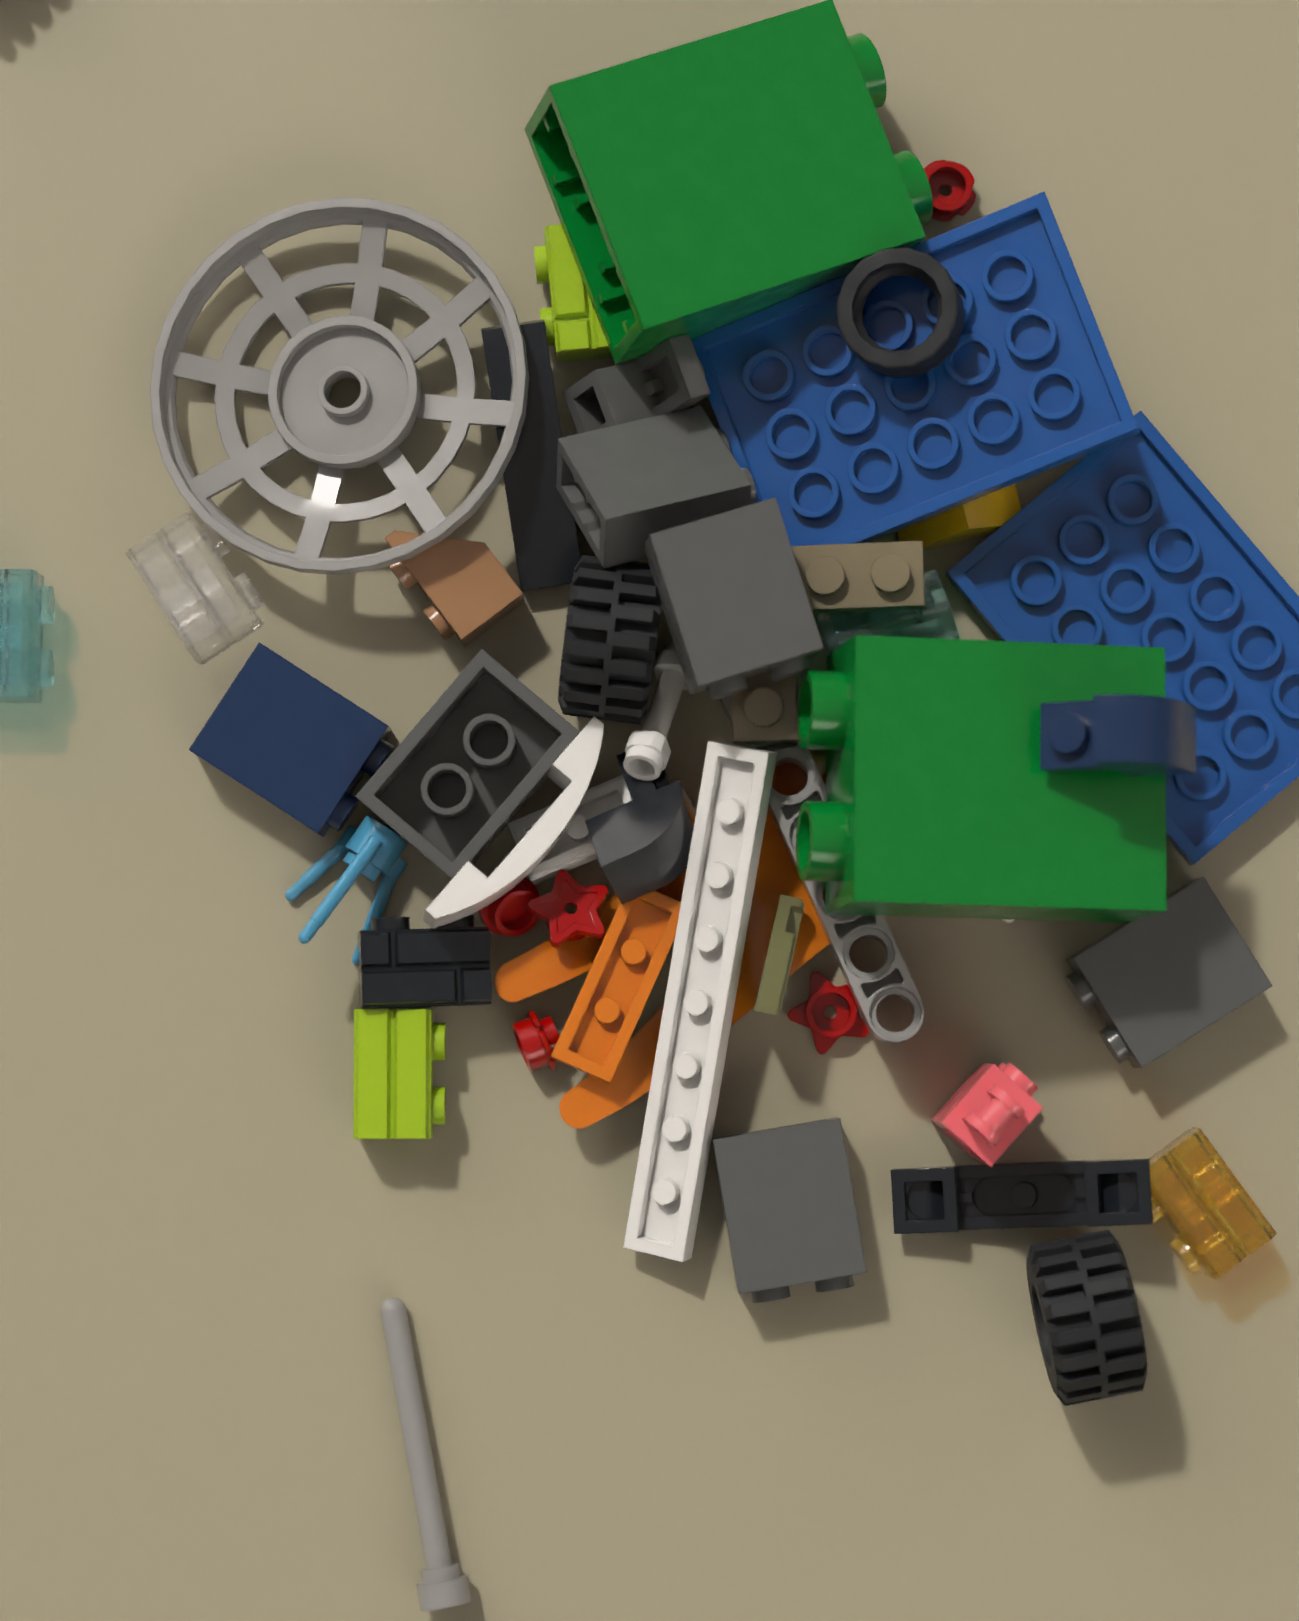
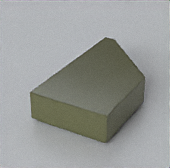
(779, 955)

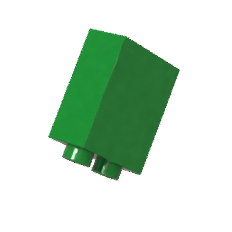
(725, 175)
(944, 790)

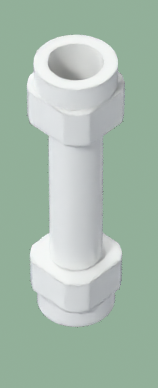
(648, 749)

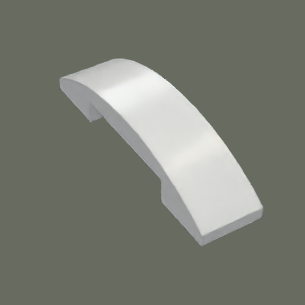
(472, 889)

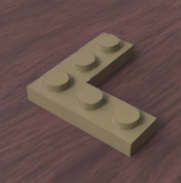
(835, 581)

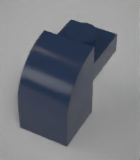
(1120, 734)

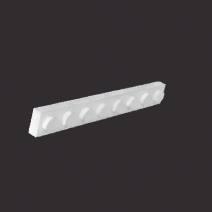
(700, 1000)

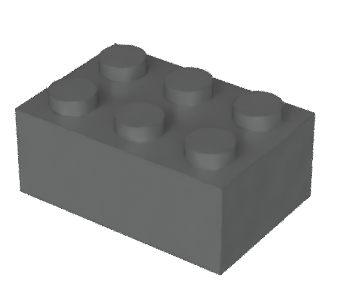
(468, 765)

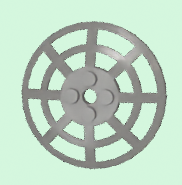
(319, 358)

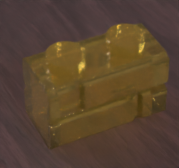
(1205, 1206)

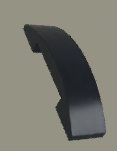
(1022, 1195)

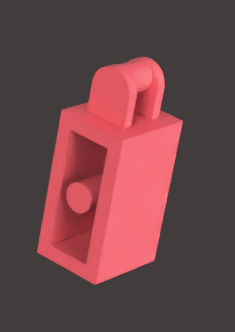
(989, 1111)

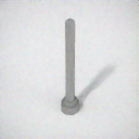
(441, 1579)

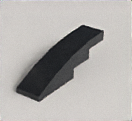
(538, 515)

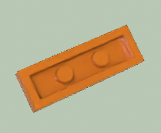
(618, 985)

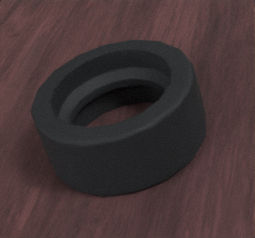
(865, 278)

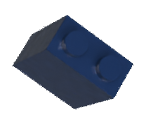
(293, 741)

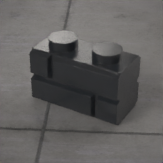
(423, 965)

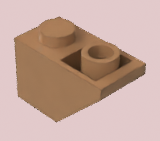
(462, 582)

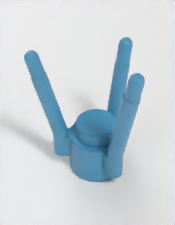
(371, 851)

